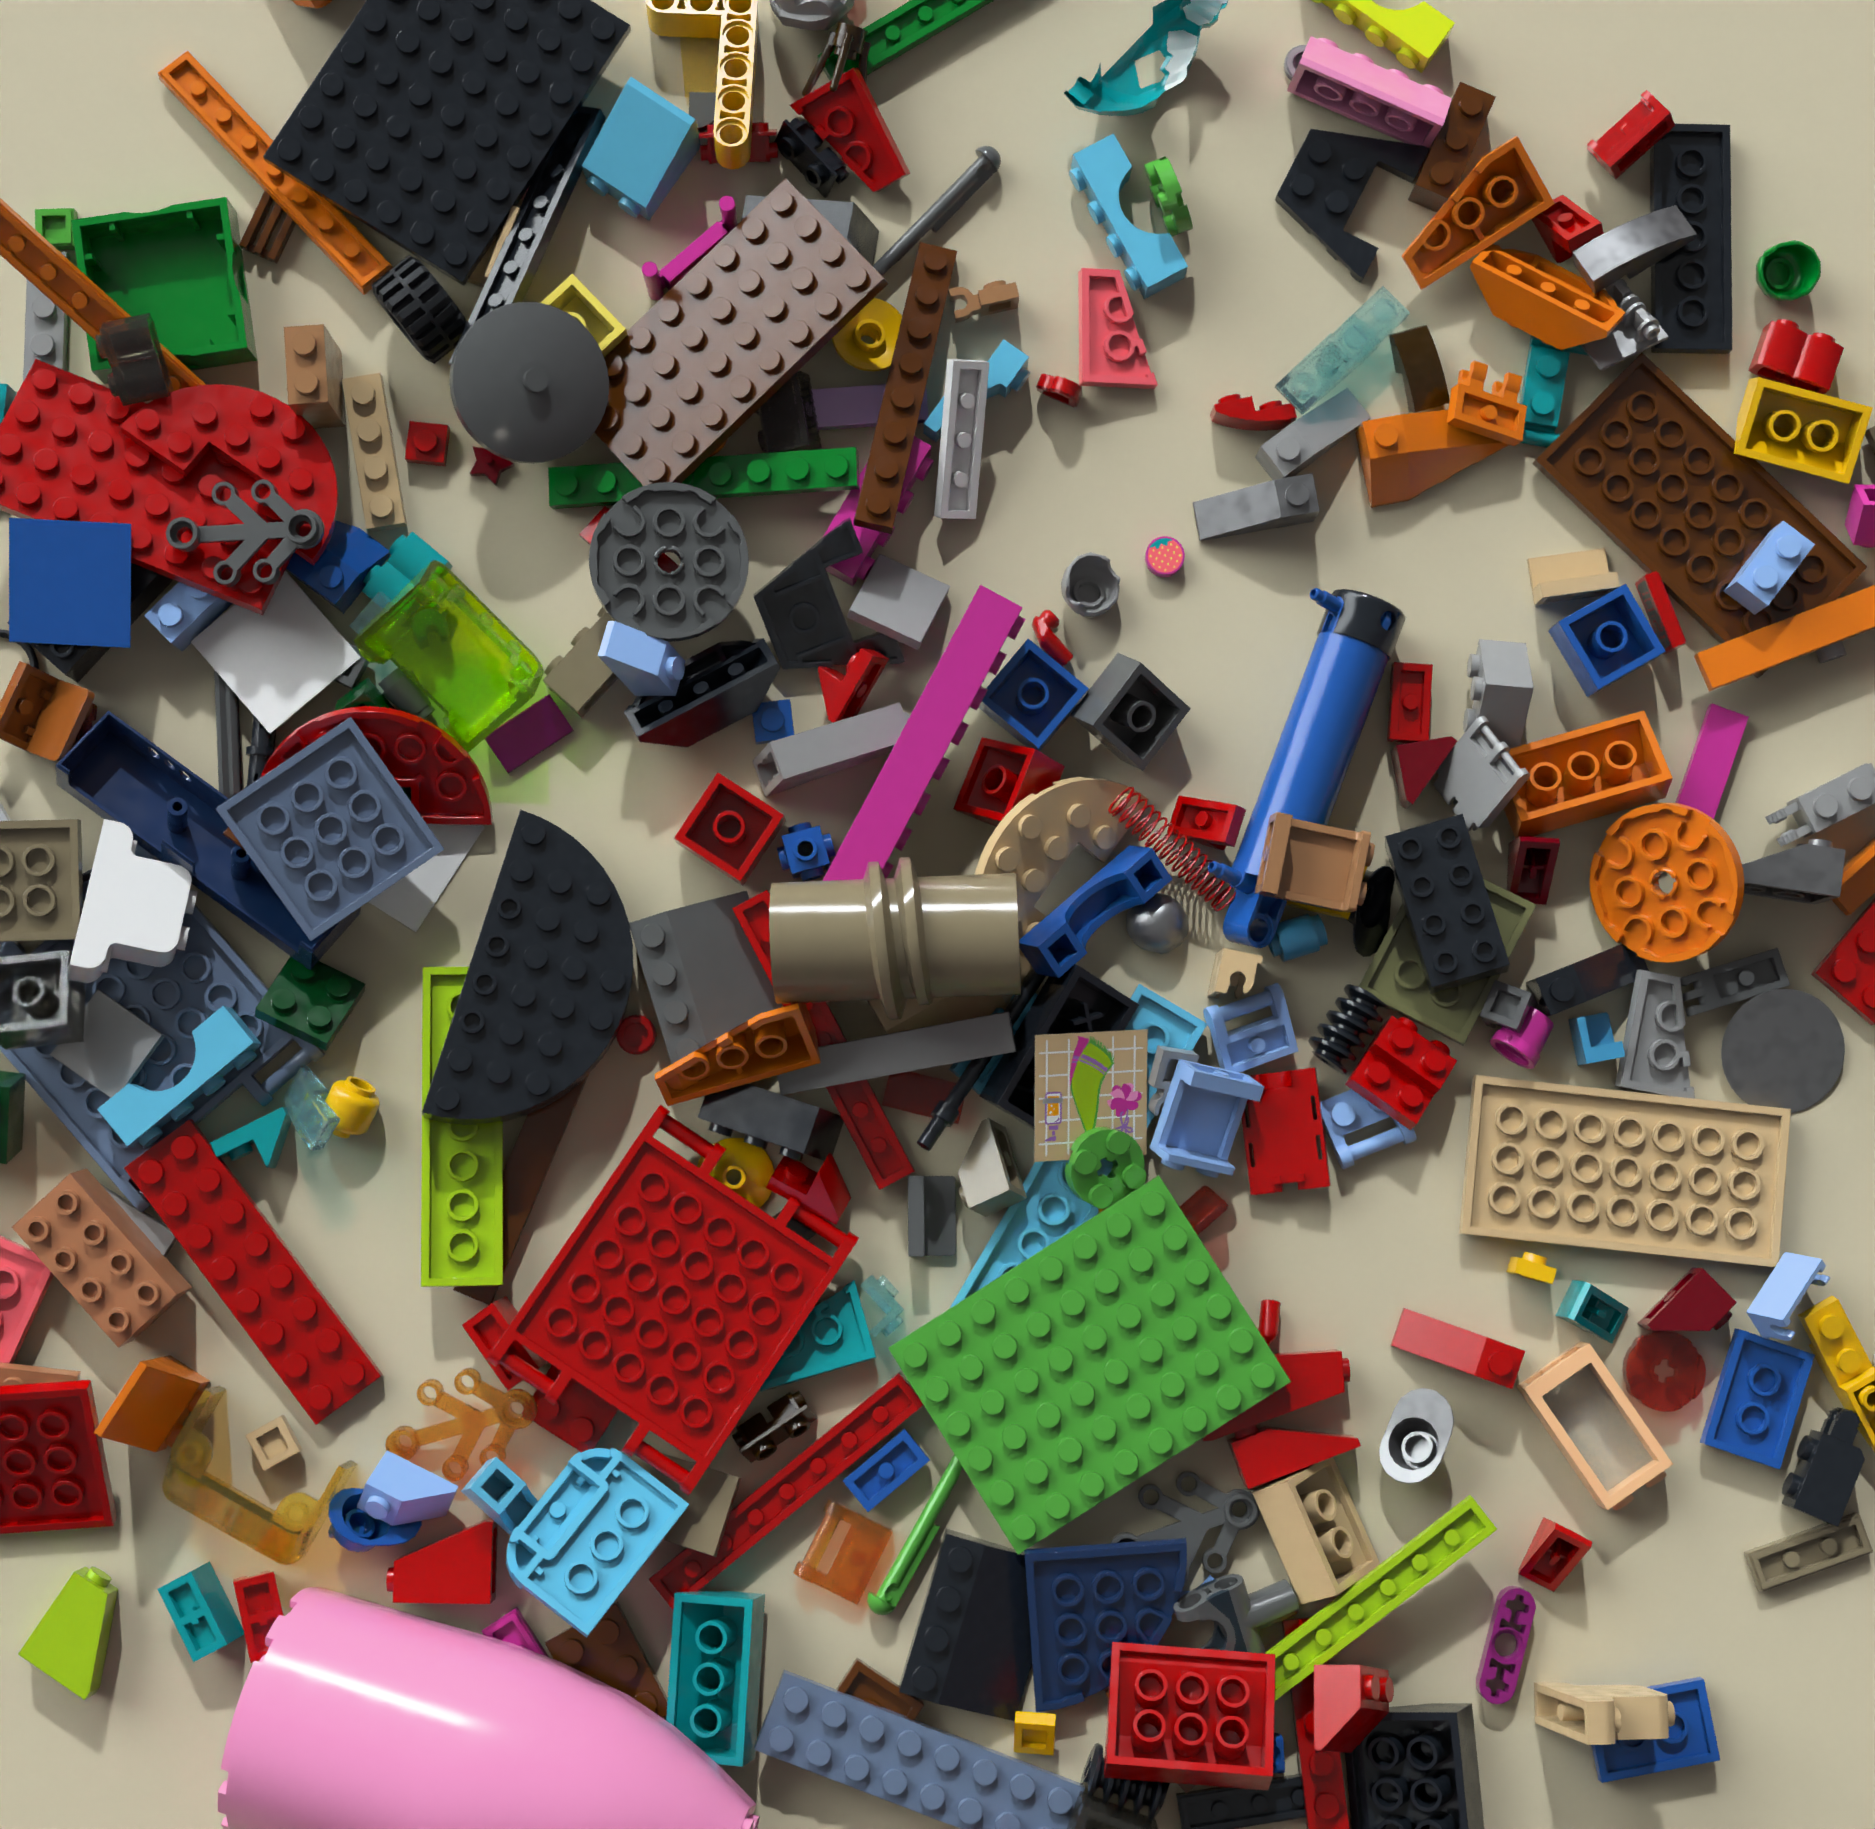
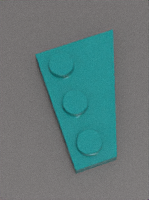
(828, 1340)

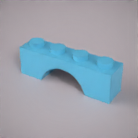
(1150, 258)
(220, 1045)
(500, 1494)

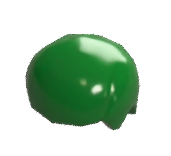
(1788, 271)

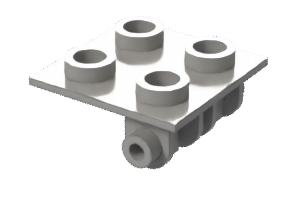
(1631, 336)

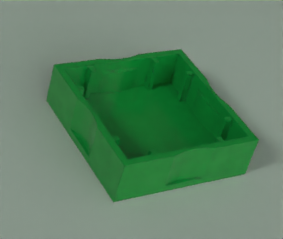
(181, 270)

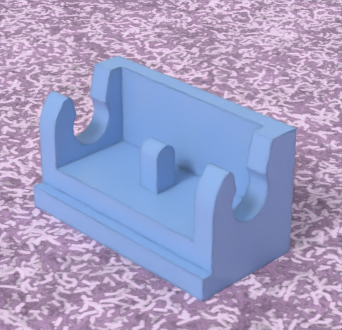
(1783, 1293)

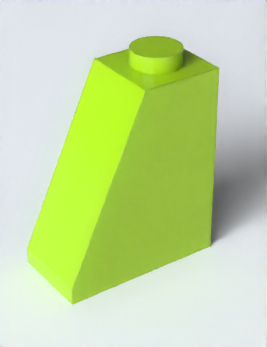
(75, 1632)

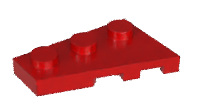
(855, 130)

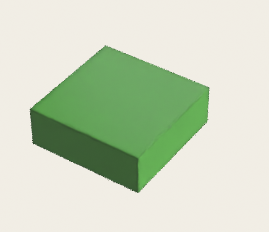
(56, 226)

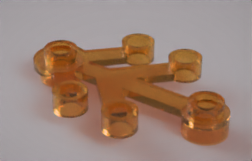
(468, 1421)

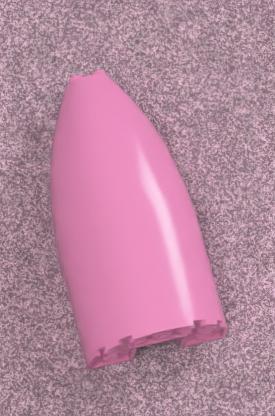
(437, 1727)

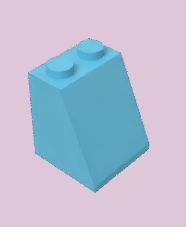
(641, 150)

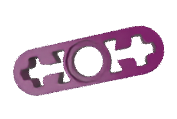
(1488, 1670)

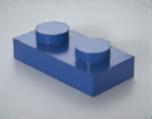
(886, 1470)

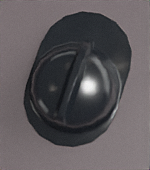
(1373, 917)

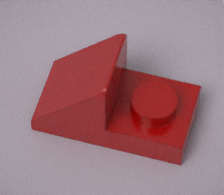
(1566, 228)
(847, 693)
(1207, 821)
(818, 1192)

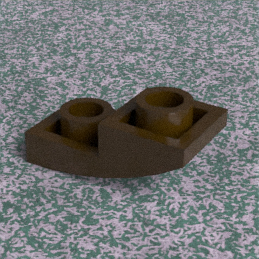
(1420, 367)

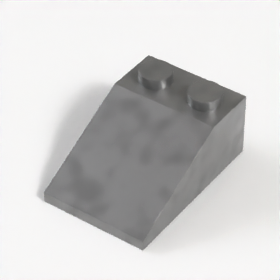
(1800, 874)

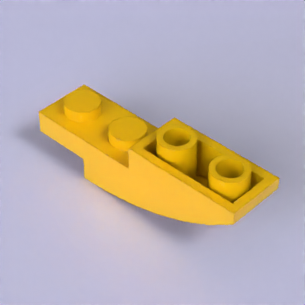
(1843, 1361)

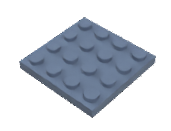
(330, 828)

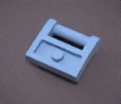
(1254, 1042)
(1352, 1112)

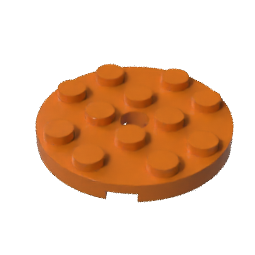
(1702, 899)

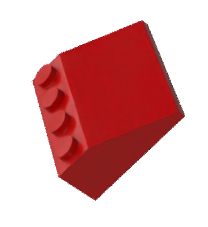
(1190, 1716)

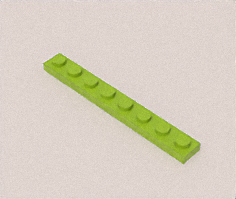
(1379, 1593)

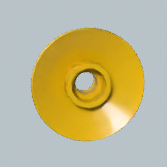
(882, 324)
(753, 1165)

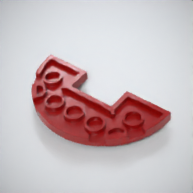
(251, 433)
(417, 754)

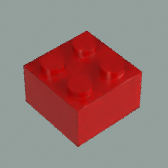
(730, 829)

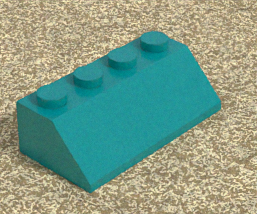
(717, 1672)

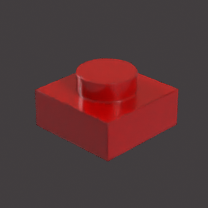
(427, 443)

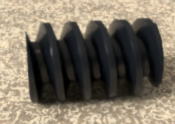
(1346, 1027)
(1140, 1792)

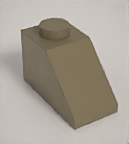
(990, 1171)

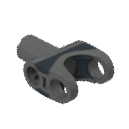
(1237, 1613)

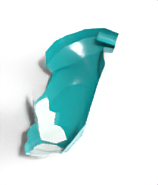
(1175, 34)

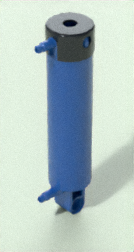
(1315, 744)

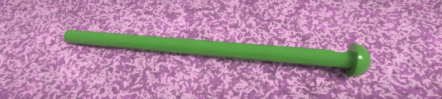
(915, 1546)

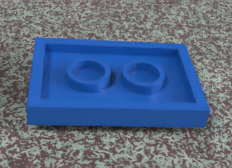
(1757, 1398)
(1689, 1741)

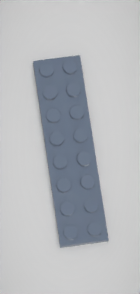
(910, 1761)

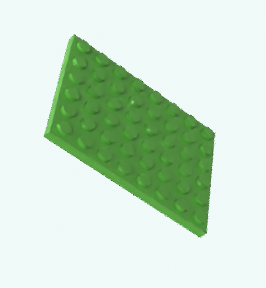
(1089, 1364)

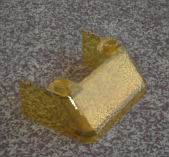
(277, 1534)

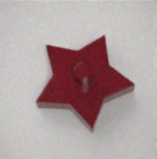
(489, 465)

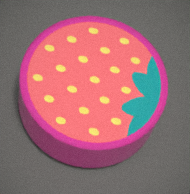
(1164, 556)

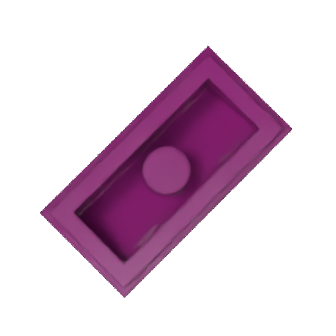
(528, 733)

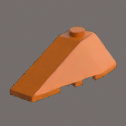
(1484, 208)
(750, 1052)

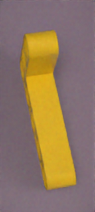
(737, 28)

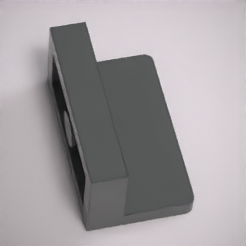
(931, 1216)

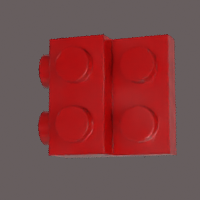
(1401, 1071)

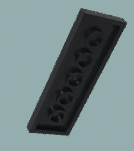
(1695, 282)

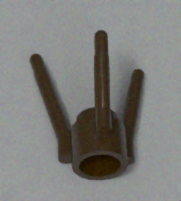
(848, 42)

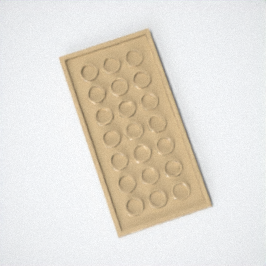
(1625, 1171)

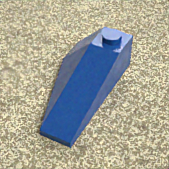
(342, 566)

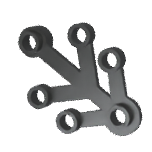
(253, 532)
(1194, 1524)

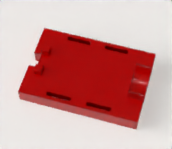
(1285, 1133)

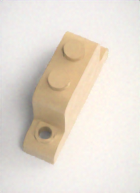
(1603, 1712)

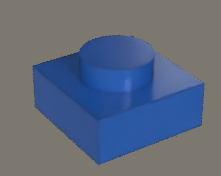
(773, 721)

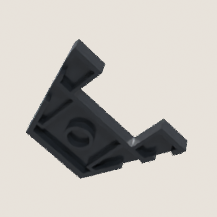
(1329, 182)
(805, 613)

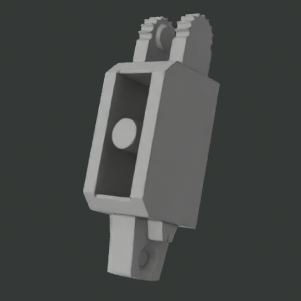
(1828, 803)

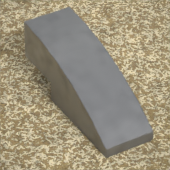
(1632, 247)

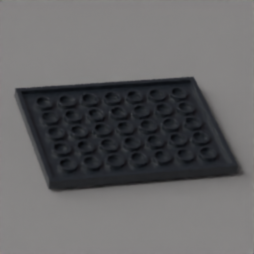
(444, 115)

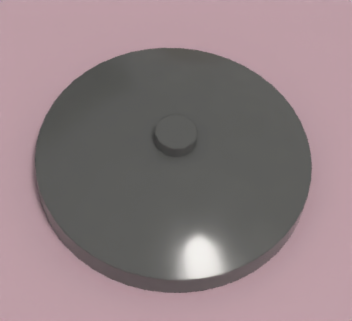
(529, 382)

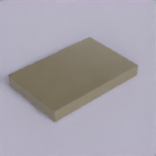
(708, 1509)

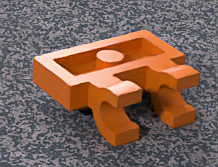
(1484, 413)

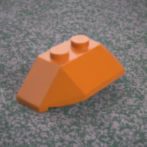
(1543, 298)

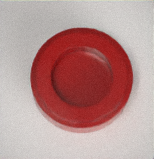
(636, 1035)

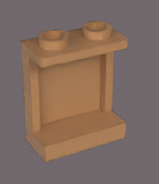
(1314, 864)

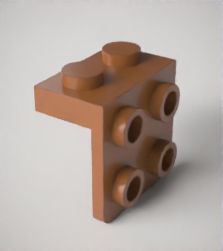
(43, 712)

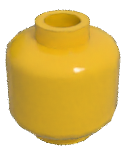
(354, 1104)

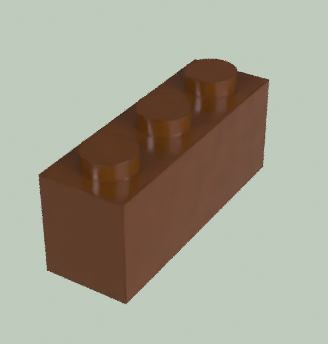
(1452, 147)

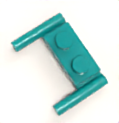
(1544, 390)

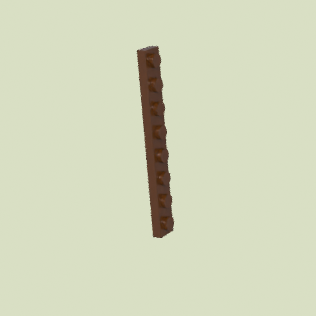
(905, 388)

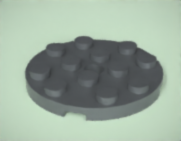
(676, 521)

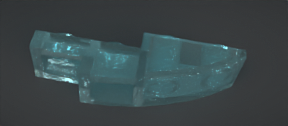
(1342, 351)

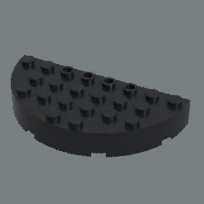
(540, 984)

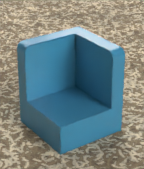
(1594, 1039)

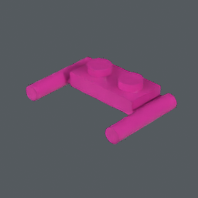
(690, 256)

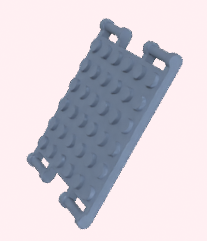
(175, 1003)

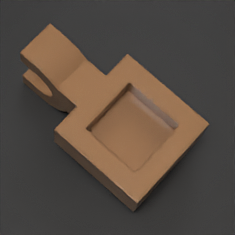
(994, 298)

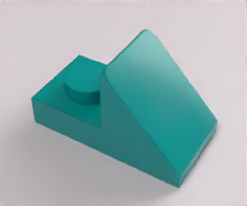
(266, 1132)

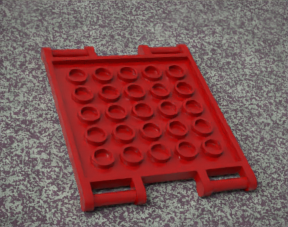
(673, 1299)

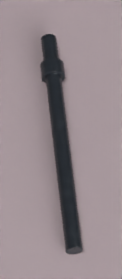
(947, 1111)

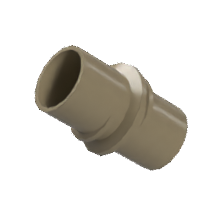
(894, 938)

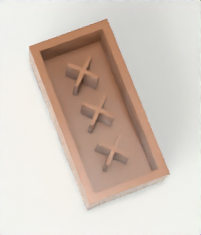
(101, 1257)

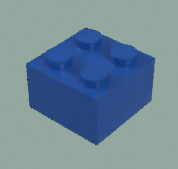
(1606, 640)
(1032, 696)

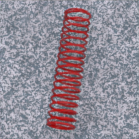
(1220, 897)

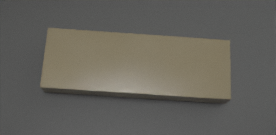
(1808, 1552)

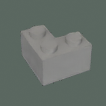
(1500, 688)

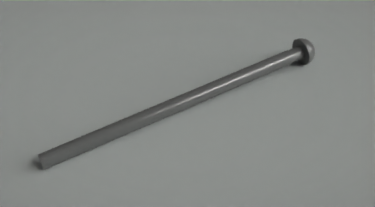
(945, 207)

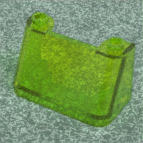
(454, 653)

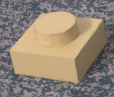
(273, 1442)

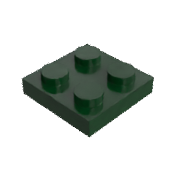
(310, 1002)

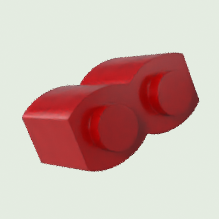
(1796, 357)

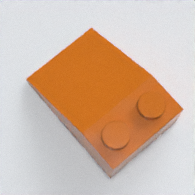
(153, 1404)

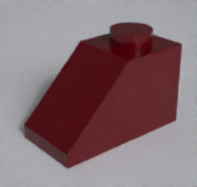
(1691, 1305)

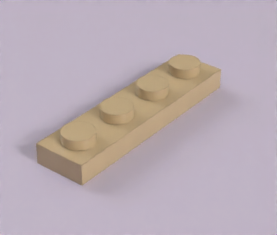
(374, 452)

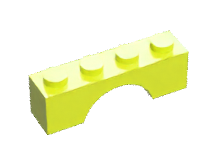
(1409, 33)

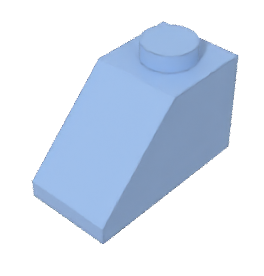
(640, 661)
(405, 1492)

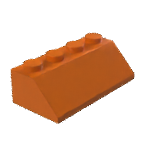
(1587, 775)

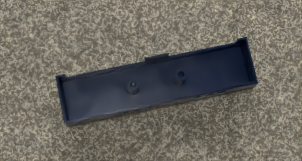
(178, 824)

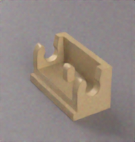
(1233, 969)

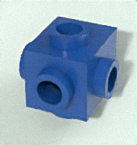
(811, 866)

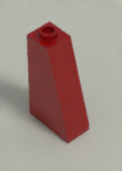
(1313, 1379)

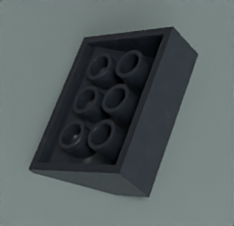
(972, 1630)
(1417, 1771)

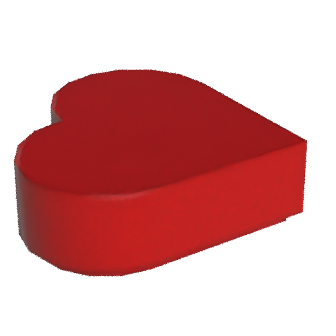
(1060, 389)

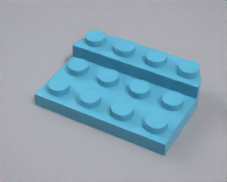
(591, 1535)

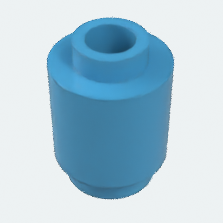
(1298, 937)

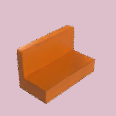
(1857, 879)

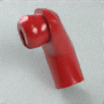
(1048, 640)
(1269, 1320)

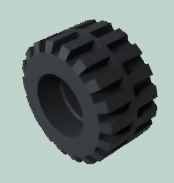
(420, 308)

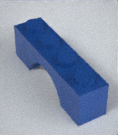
(1121, 884)

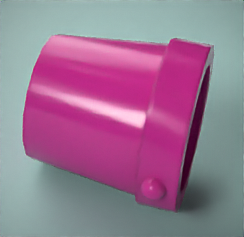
(1525, 1046)

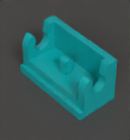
(201, 1611)

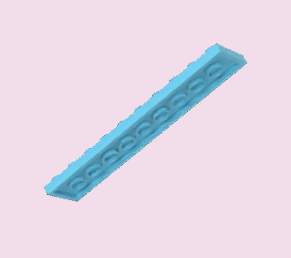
(1050, 1204)

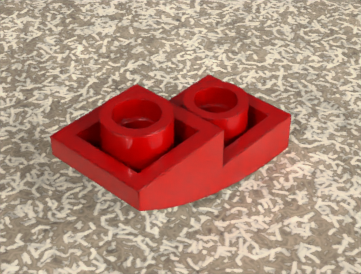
(1241, 414)

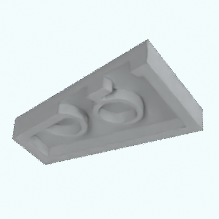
(1655, 1038)

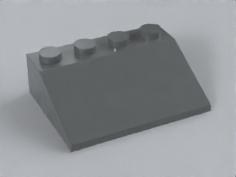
(701, 972)

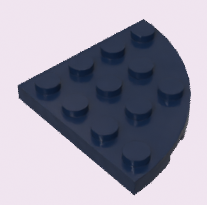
(1092, 1598)

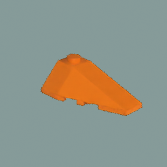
(1414, 453)

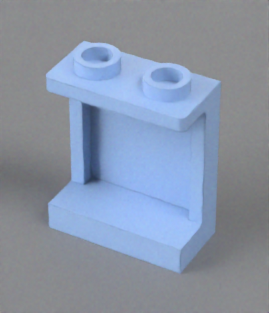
(1202, 1117)

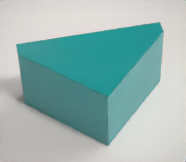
(1592, 1310)

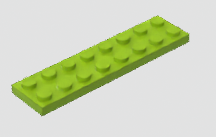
(458, 1166)

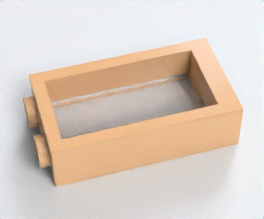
(1595, 1426)

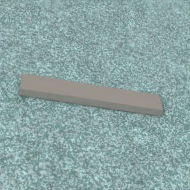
(904, 1052)

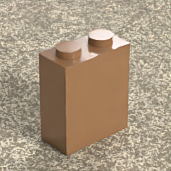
(314, 375)

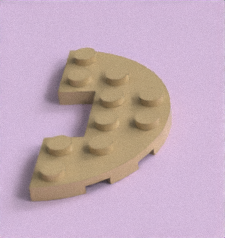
(1044, 831)

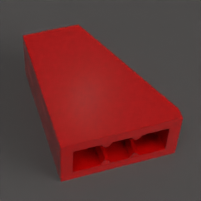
(450, 1569)

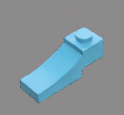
(1006, 373)

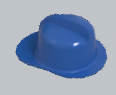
(358, 1530)

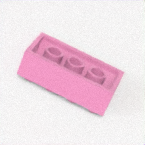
(1369, 93)

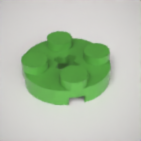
(1167, 195)
(1084, 1162)

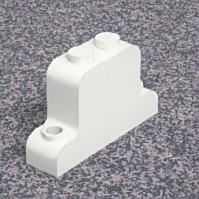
(130, 908)

